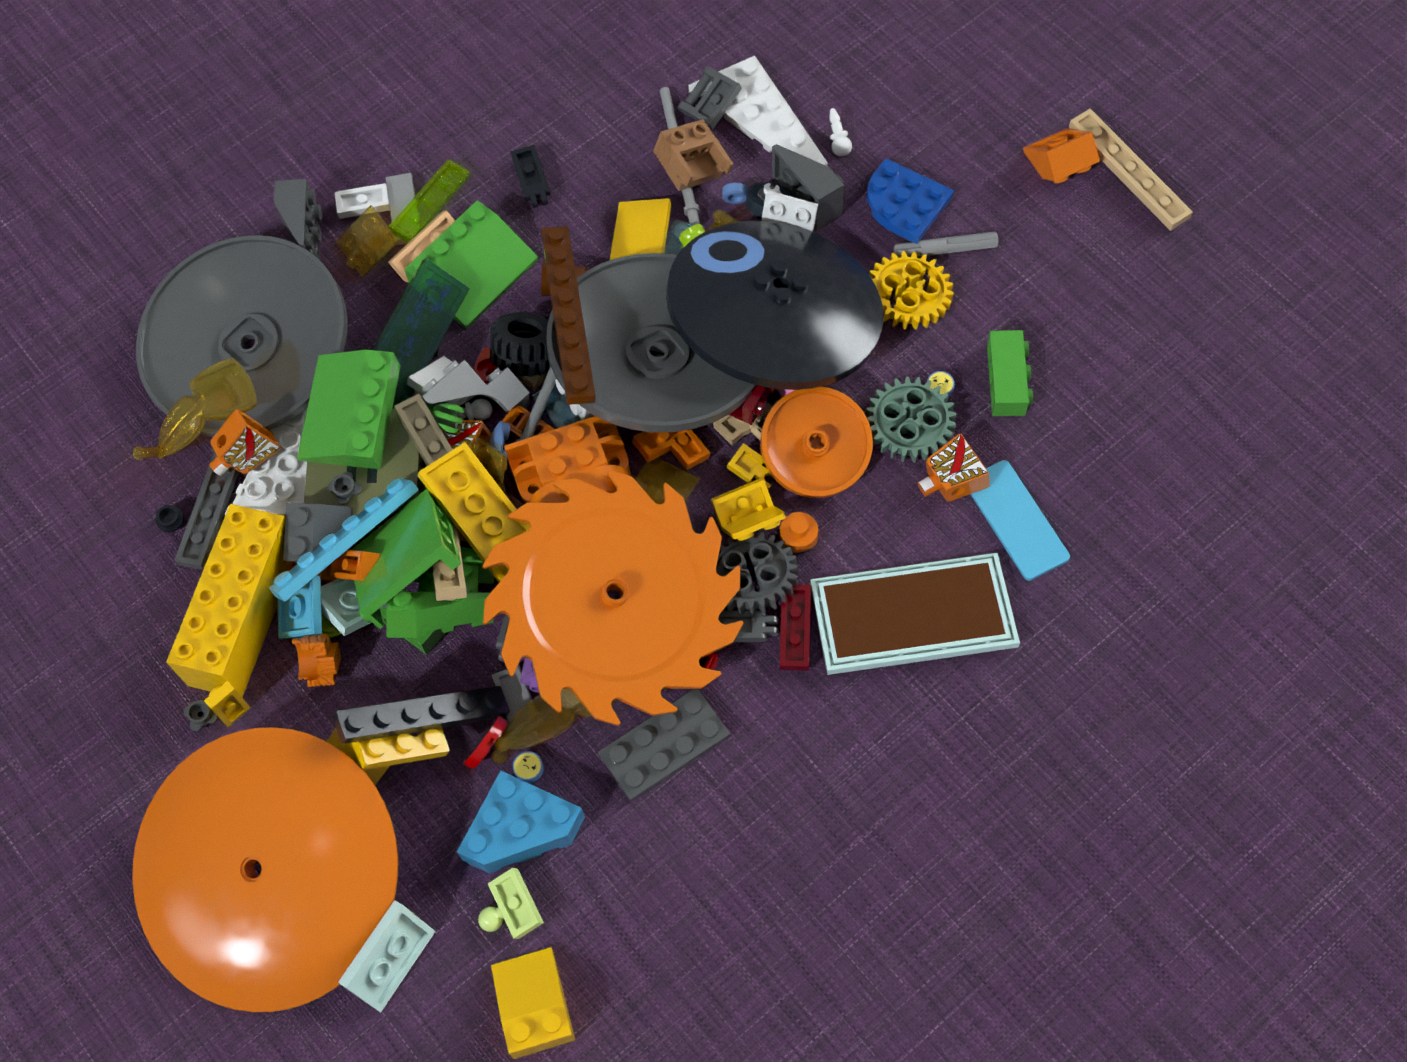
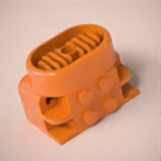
(567, 454)

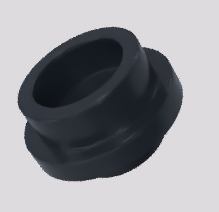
(169, 518)

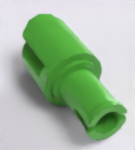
(446, 415)

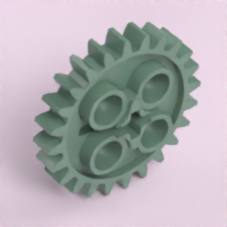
(895, 401)

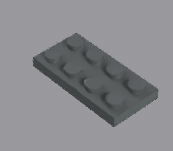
(663, 745)

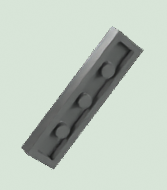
(206, 518)

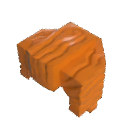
(317, 659)

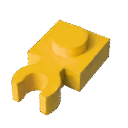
(748, 465)

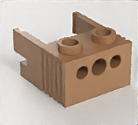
(691, 155)

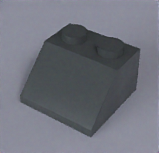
(309, 525)

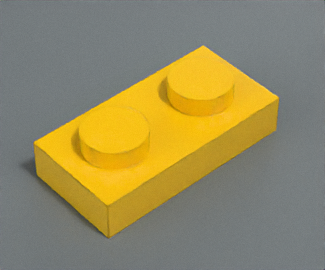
(227, 703)

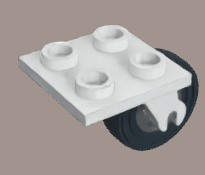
(778, 205)

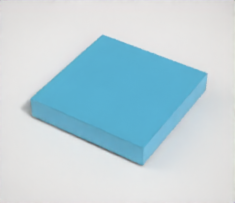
(301, 612)

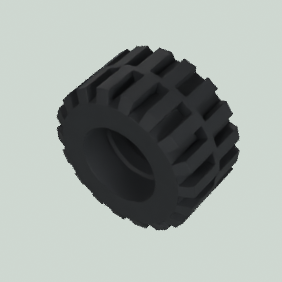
(520, 343)

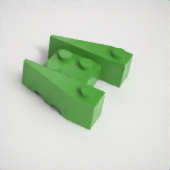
(419, 612)

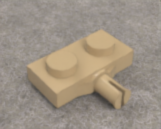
(734, 429)

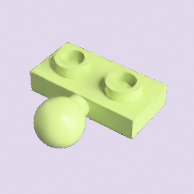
(513, 905)

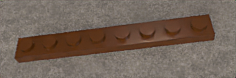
(568, 316)

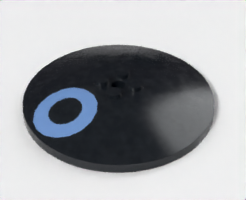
(768, 335)

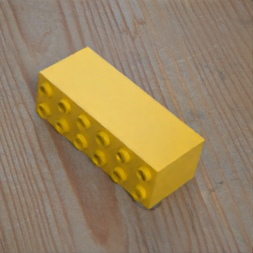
(231, 602)

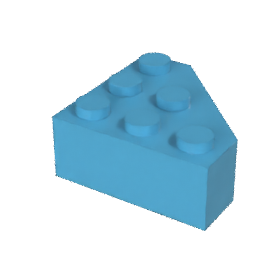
(518, 825)

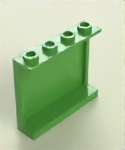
(407, 548)

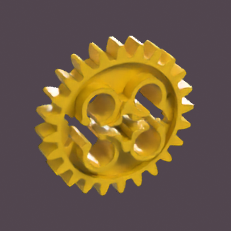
(906, 277)

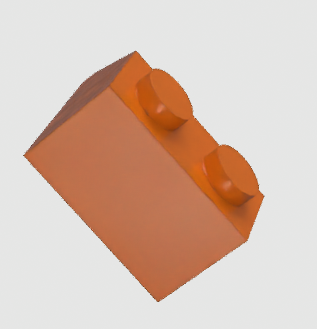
(1063, 154)

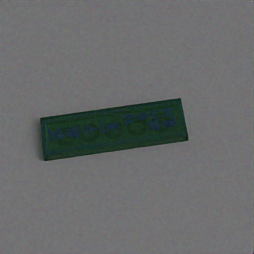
(420, 322)

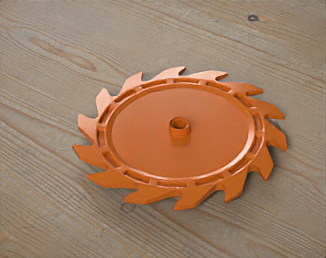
(604, 644)

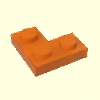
(682, 444)

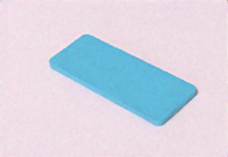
(1020, 523)

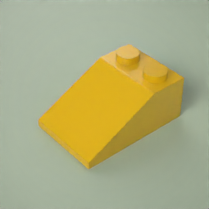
(532, 1003)

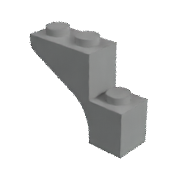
(464, 382)

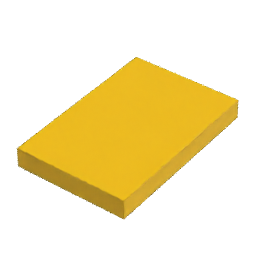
(641, 227)

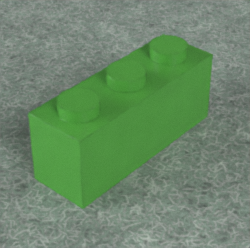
(1009, 373)

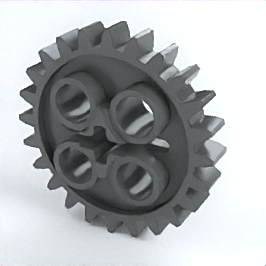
(776, 565)

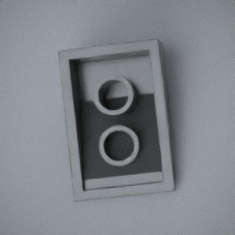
(809, 182)

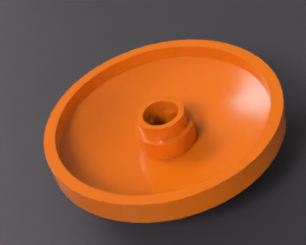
(816, 442)

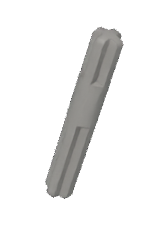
(948, 244)

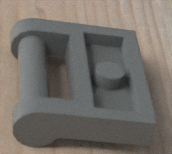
(715, 100)

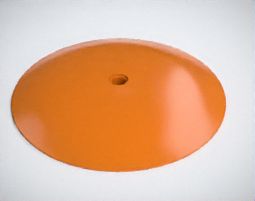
(322, 858)

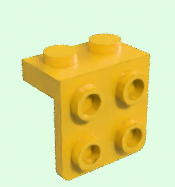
(746, 510)

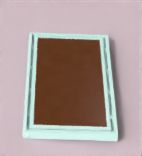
(913, 613)

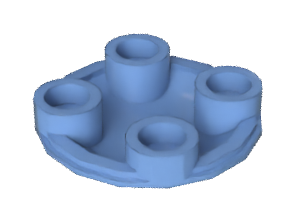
(499, 435)

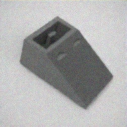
(299, 213)

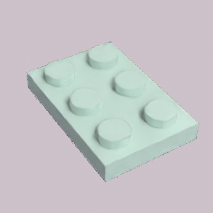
(387, 956)

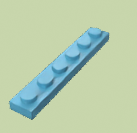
(336, 544)

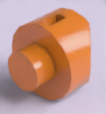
(799, 532)

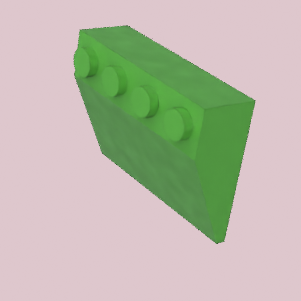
(481, 255)
(350, 409)

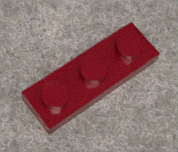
(795, 629)

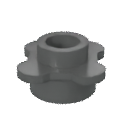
(344, 479)
(192, 712)

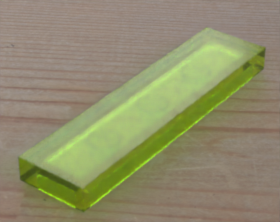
(429, 201)

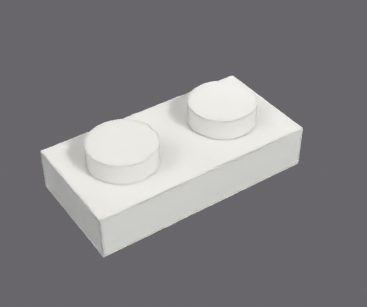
(356, 201)

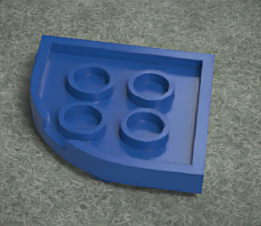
(905, 200)

